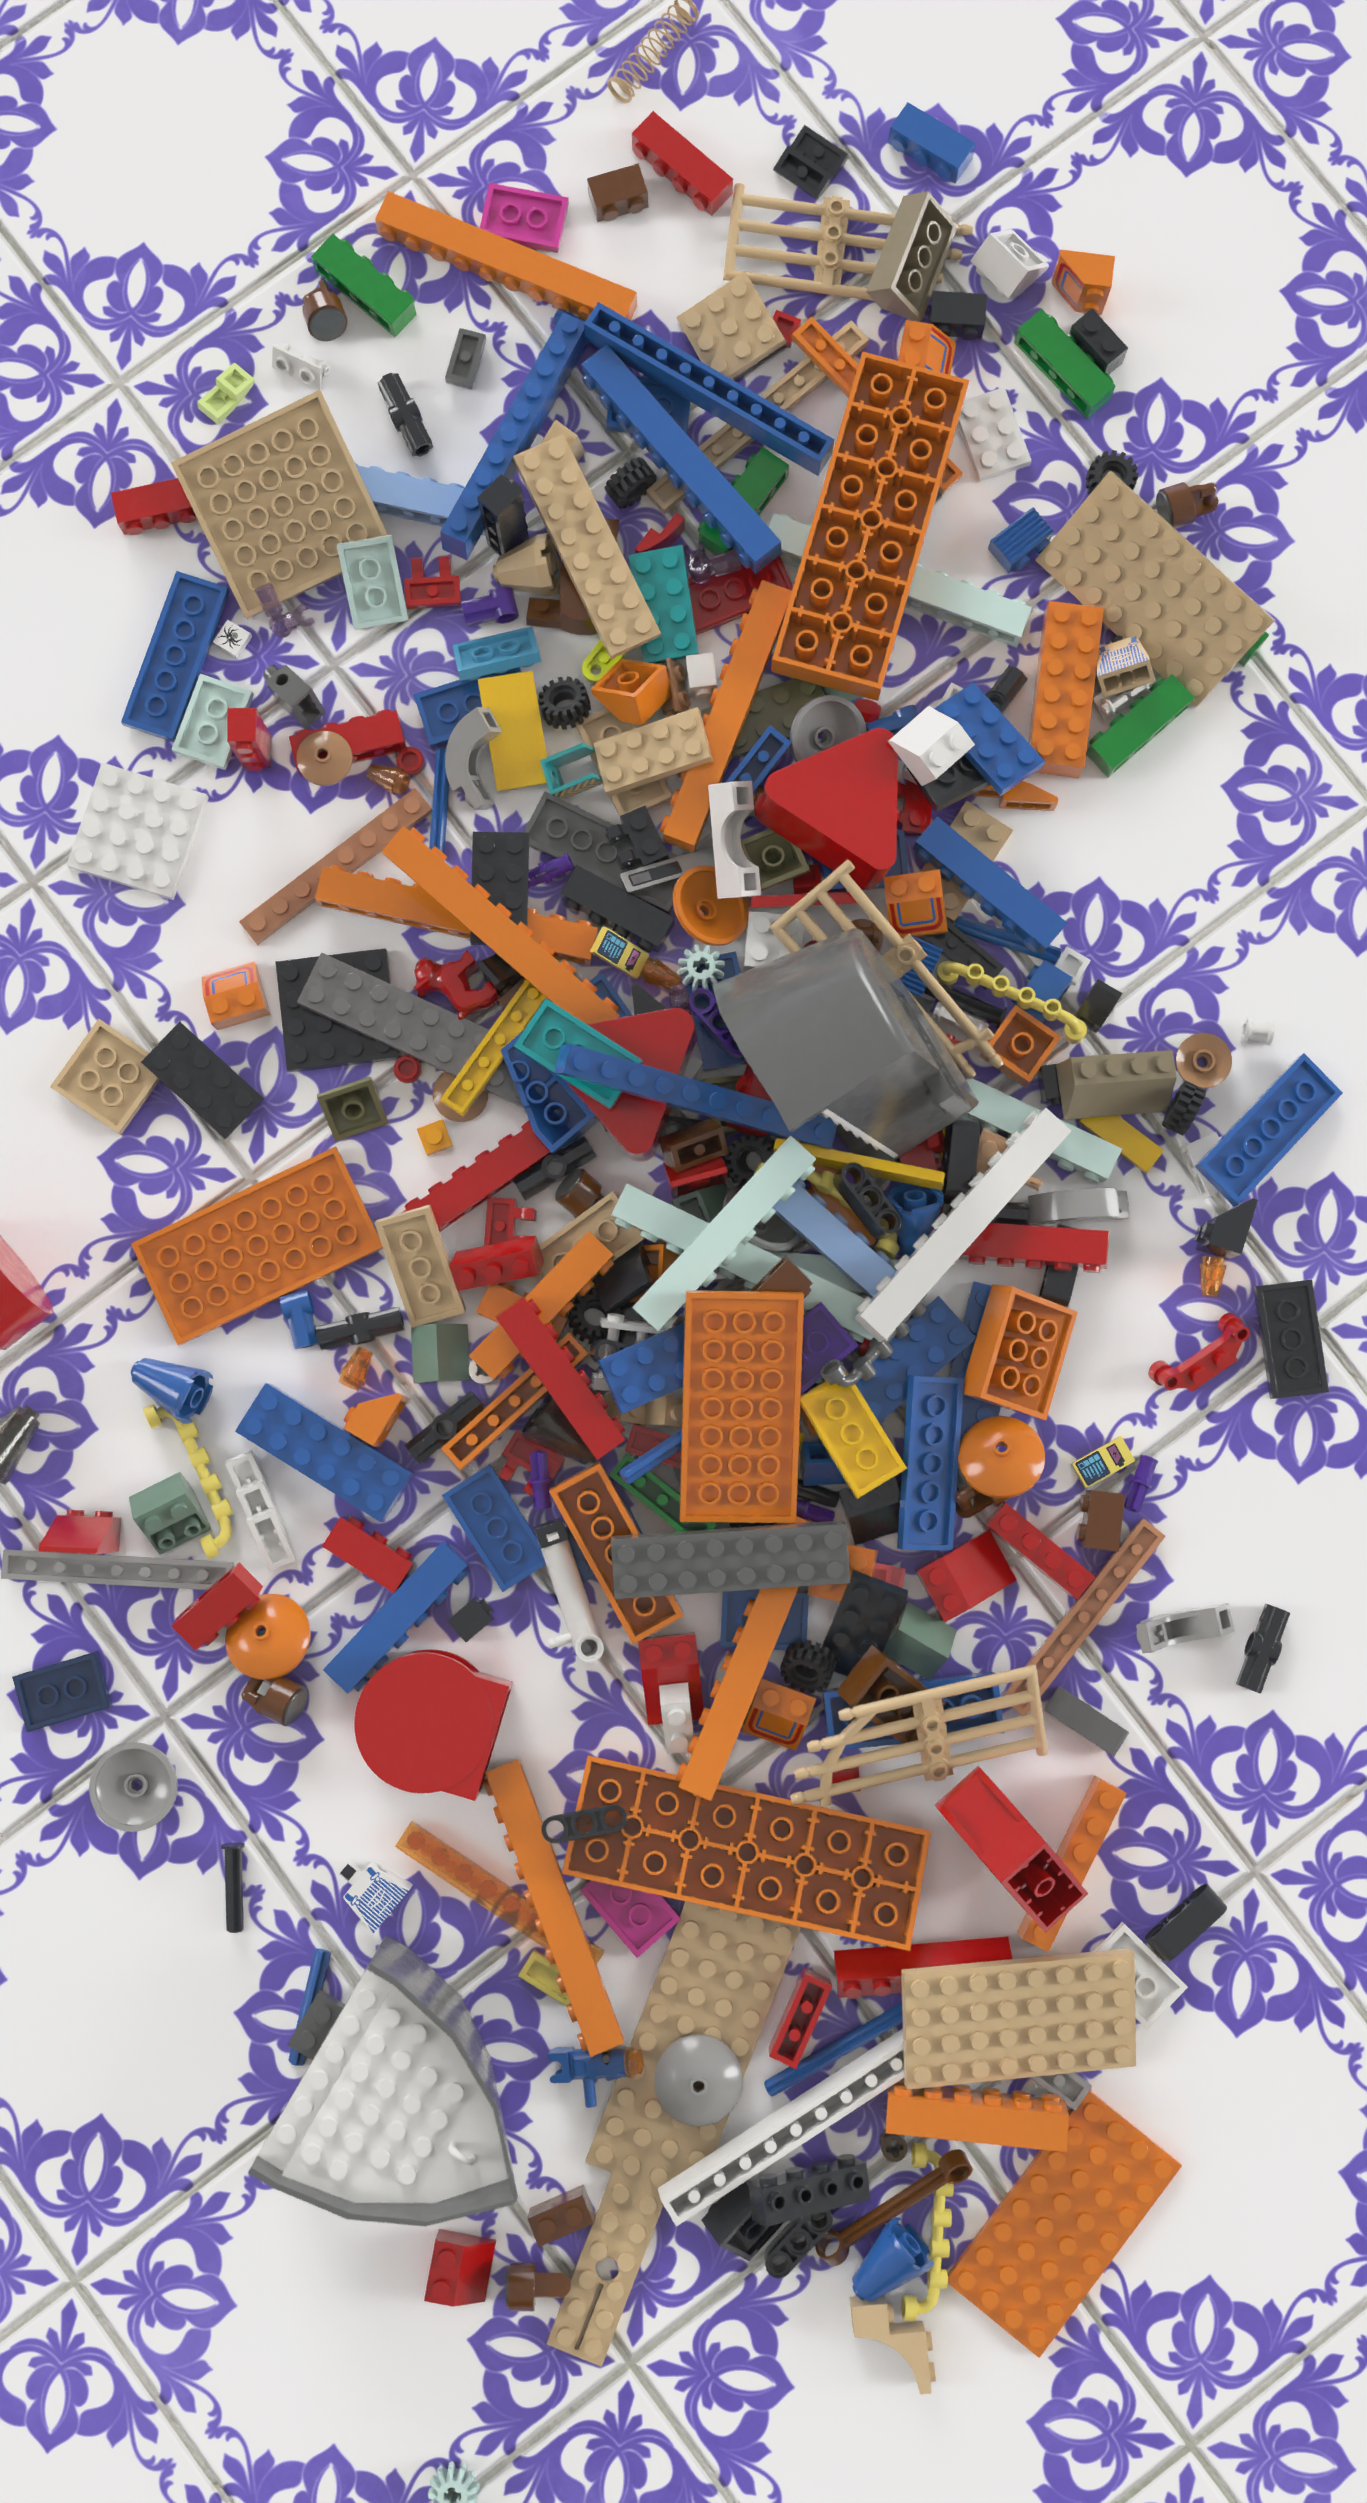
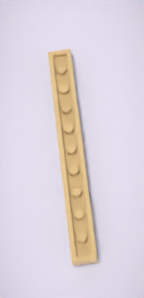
(784, 393)

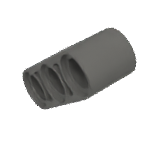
(1086, 1721)

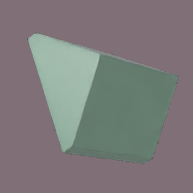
(440, 1353)
(920, 1641)

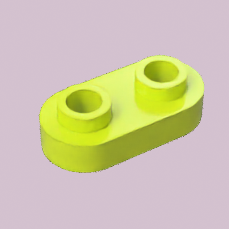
(598, 659)

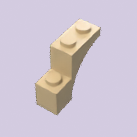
(661, 1412)
(909, 2339)

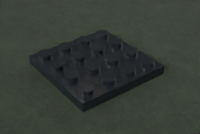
(315, 1040)

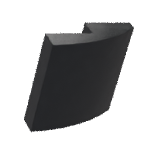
(811, 162)
(625, 1279)

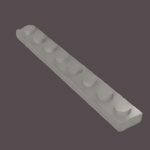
(112, 1569)

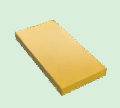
(521, 744)
(851, 1436)

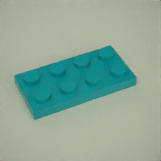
(666, 590)
(554, 1027)

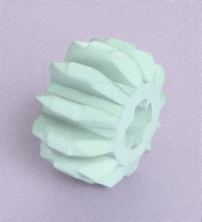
(694, 960)
(456, 2478)

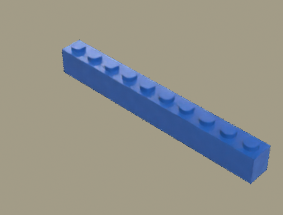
(709, 389)
(516, 431)
(681, 459)
(687, 1094)

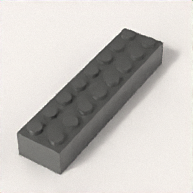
(730, 1559)

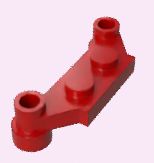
(1206, 1362)

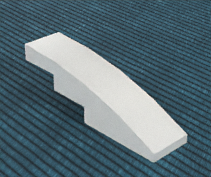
(260, 1510)

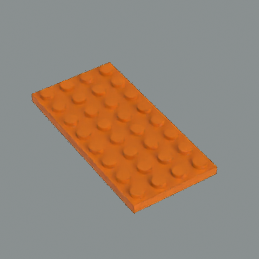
(257, 1246)
(741, 1406)
(1063, 2224)

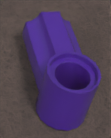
(497, 606)

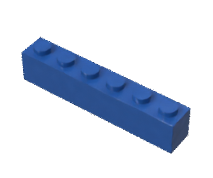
(989, 886)
(396, 1617)

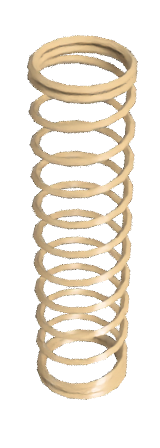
(681, 12)

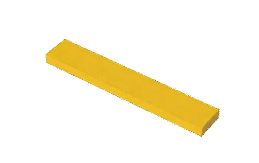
(488, 1055)
(874, 1167)

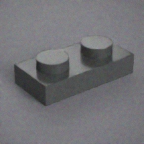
(465, 358)

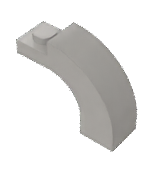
(463, 756)
(1078, 1205)
(1184, 1626)

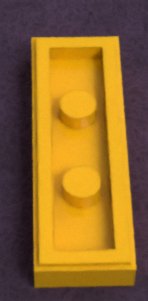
(1134, 1145)

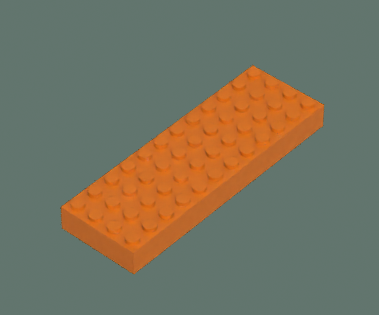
(869, 526)
(752, 1854)

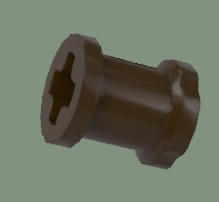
(896, 2154)

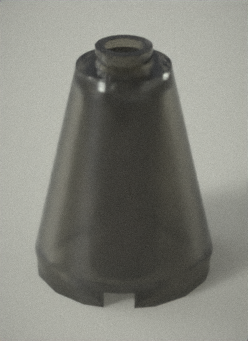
(555, 1432)
(16, 1433)

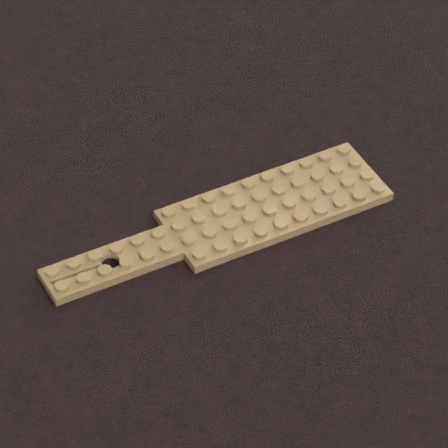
(710, 1982)

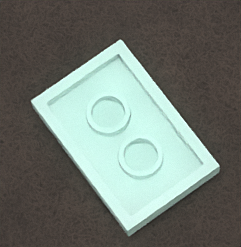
(372, 582)
(205, 721)

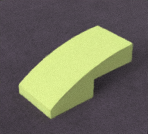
(227, 394)

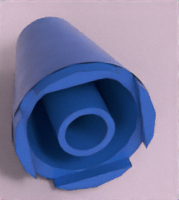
(917, 1209)
(174, 1387)
(891, 2262)

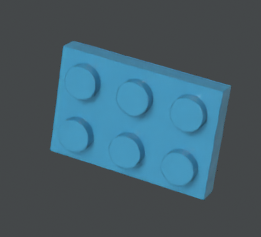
(496, 653)

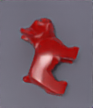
(453, 982)

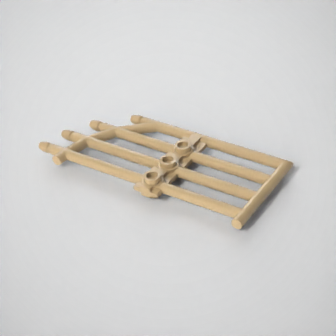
(831, 243)
(902, 957)
(931, 1732)

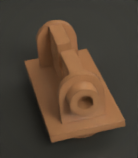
(680, 699)

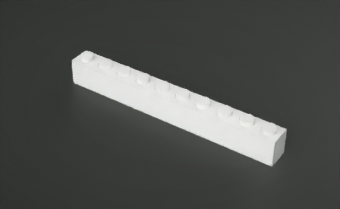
(962, 1225)
(784, 2130)

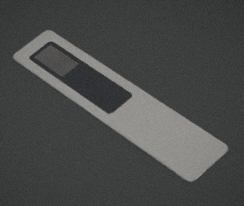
(666, 869)

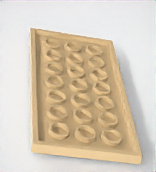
(1154, 587)
(1018, 2018)

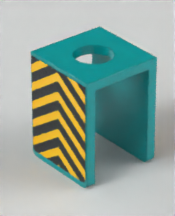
(551, 767)

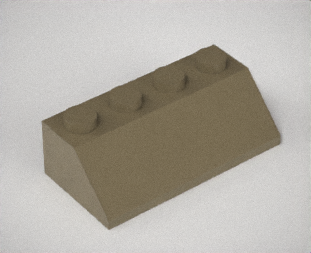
(912, 256)
(1116, 1084)

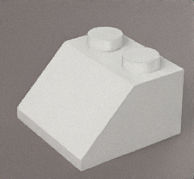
(1008, 263)
(930, 744)

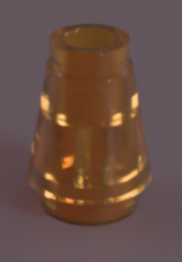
(389, 778)
(659, 975)
(1211, 1275)
(356, 1369)

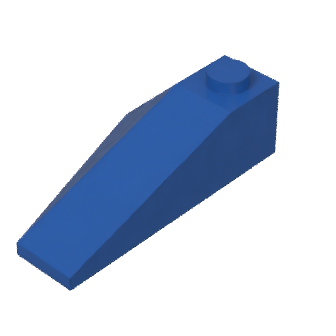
(549, 1102)

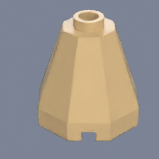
(530, 567)

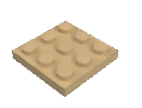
(731, 328)
(107, 1077)

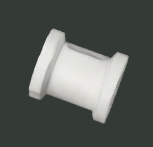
(1258, 1030)

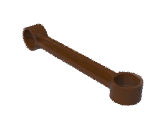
(952, 2169)

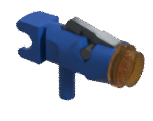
(610, 2064)

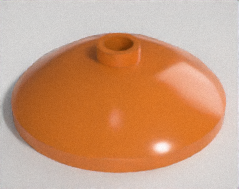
(722, 918)
(998, 1472)
(279, 1648)

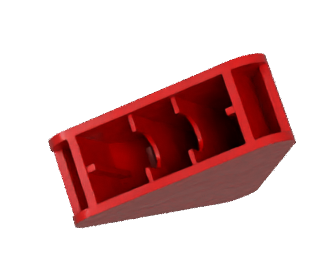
(839, 805)
(661, 1041)

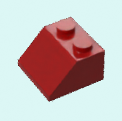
(459, 2269)

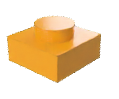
(434, 1137)

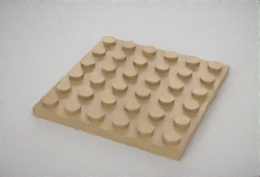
(279, 501)

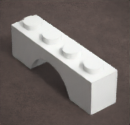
(728, 809)

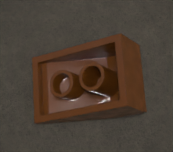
(877, 1679)

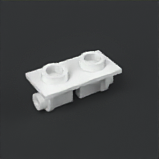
(291, 362)
(1115, 703)
(950, 1026)

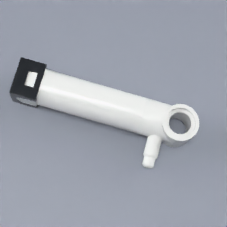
(569, 1590)

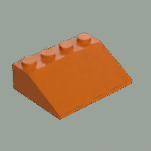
(1019, 1351)

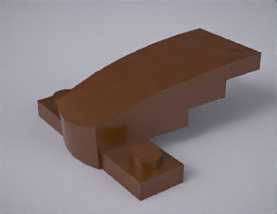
(568, 612)

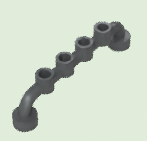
(835, 1372)

